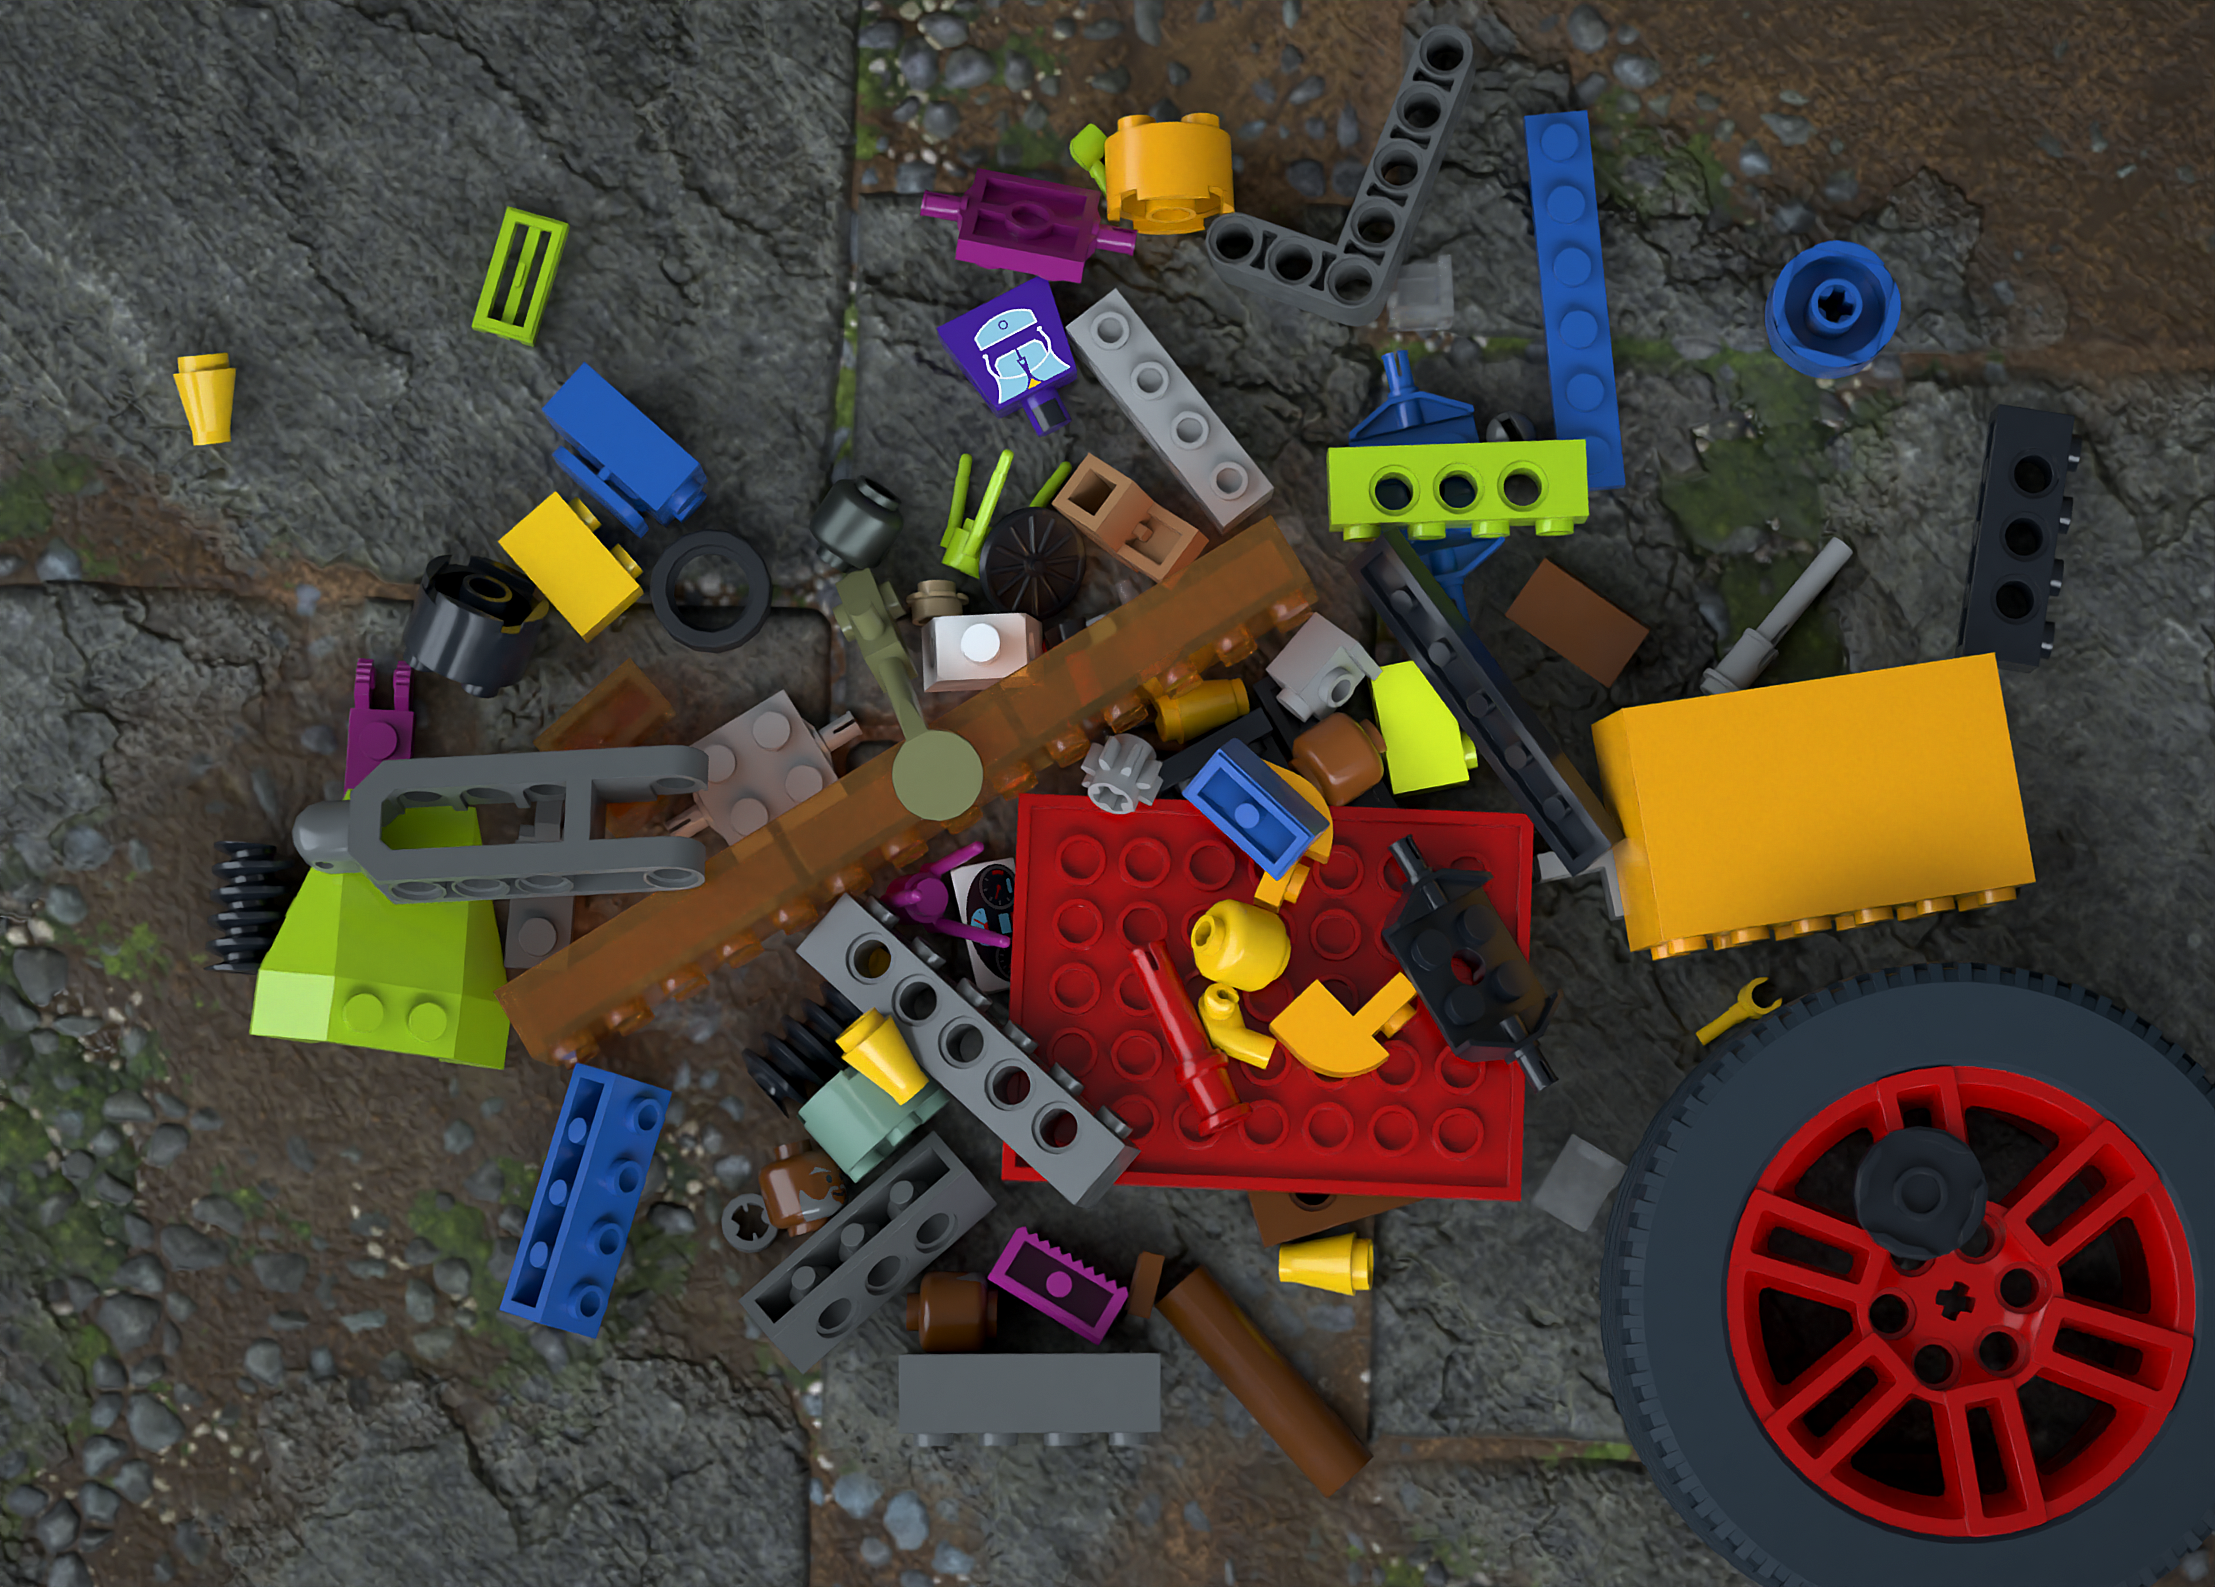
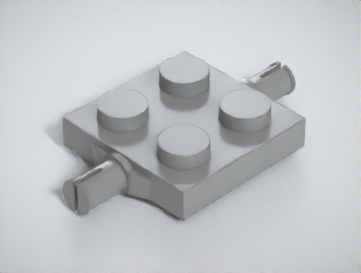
(762, 769)

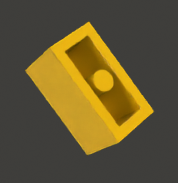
(572, 565)

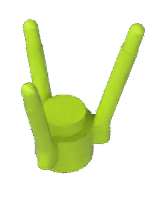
(965, 544)

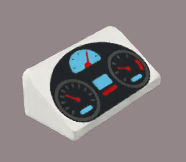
(987, 902)

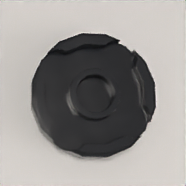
(1919, 1192)

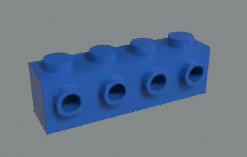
(585, 1200)

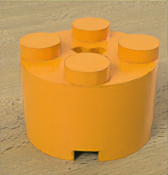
(1168, 173)

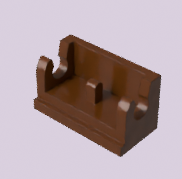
(1578, 621)

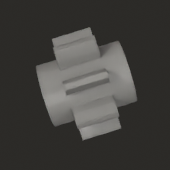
(1122, 773)

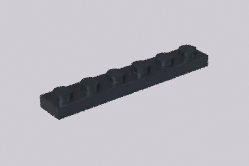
(1484, 701)

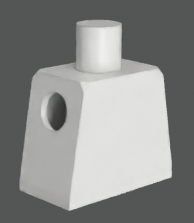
(977, 649)

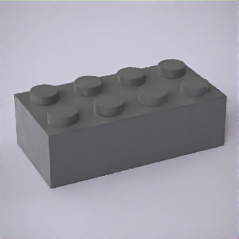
(1029, 1394)

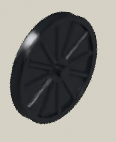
(1032, 563)

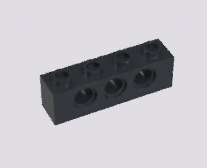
(2014, 438)

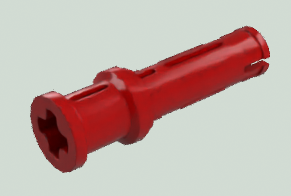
(1200, 1066)

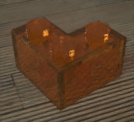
(615, 715)

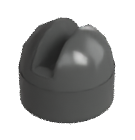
(1522, 424)

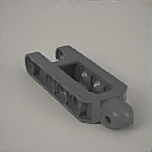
(585, 863)

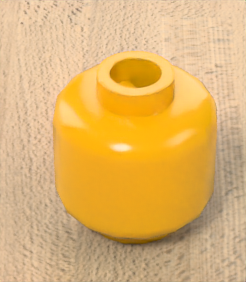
(1240, 945)

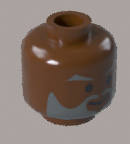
(802, 1188)
(953, 1312)

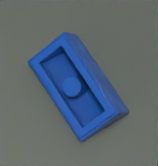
(1255, 808)

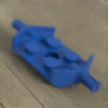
(1424, 419)

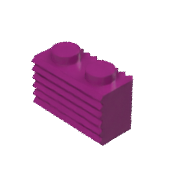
(1058, 1285)

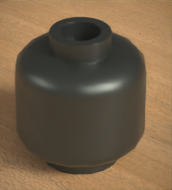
(856, 524)

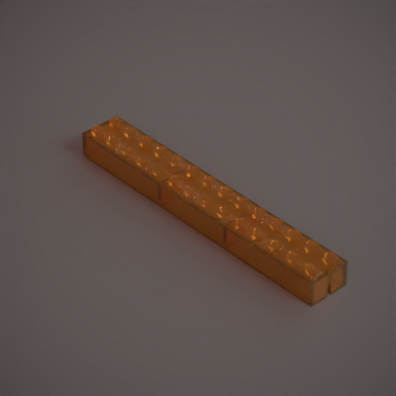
(860, 825)

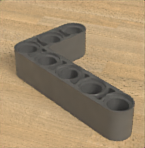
(1375, 201)

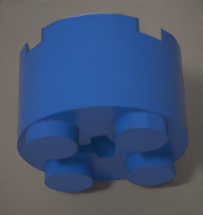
(1863, 293)

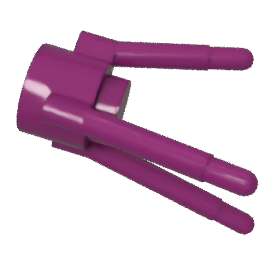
(923, 899)

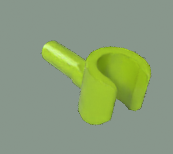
(1088, 150)

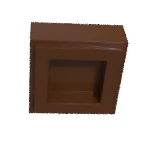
(1144, 1284)

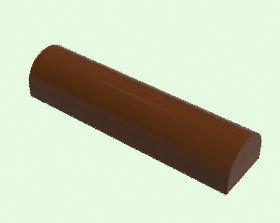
(1264, 1381)

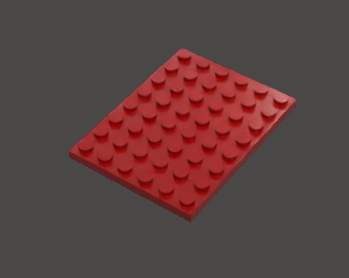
(1113, 883)

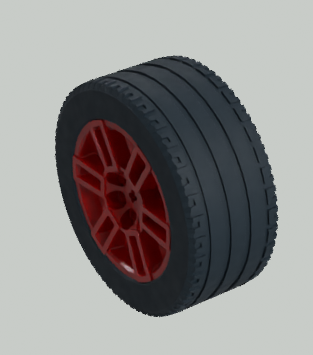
(1723, 1173)

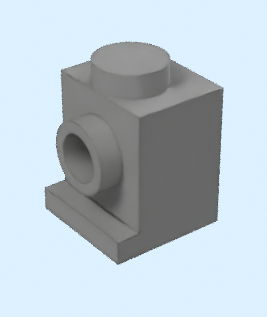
(1320, 669)

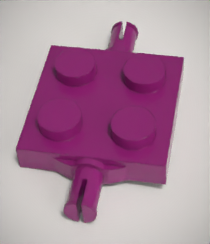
(1028, 225)

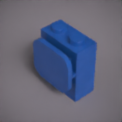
(625, 455)

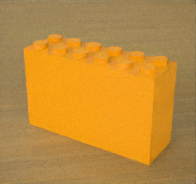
(1813, 806)

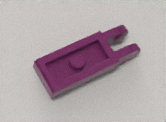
(377, 733)

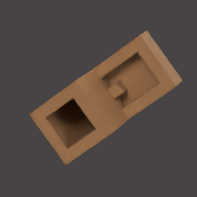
(1127, 521)

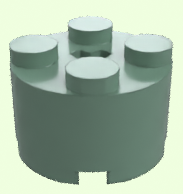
(863, 1122)

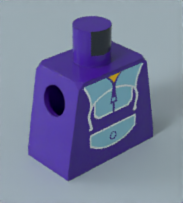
(1015, 354)

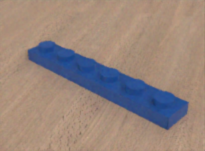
(1574, 291)

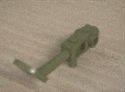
(935, 769)

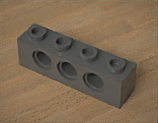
(867, 1252)

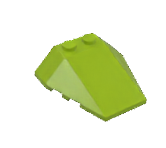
(388, 972)

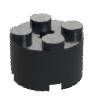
(474, 624)

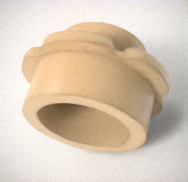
(935, 599)

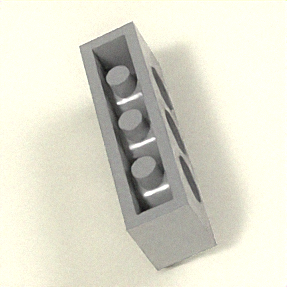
(1169, 412)

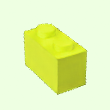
(1420, 733)

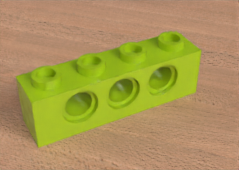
(1554, 466)

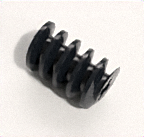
(247, 904)
(804, 1048)

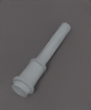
(1756, 647)

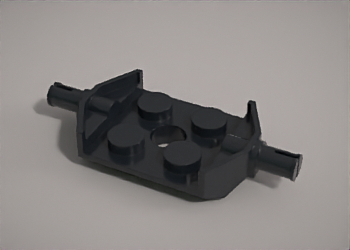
(1451, 917)

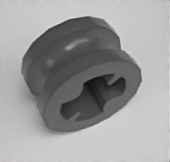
(731, 1228)

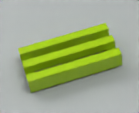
(506, 327)

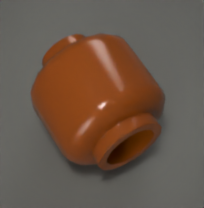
(1339, 757)

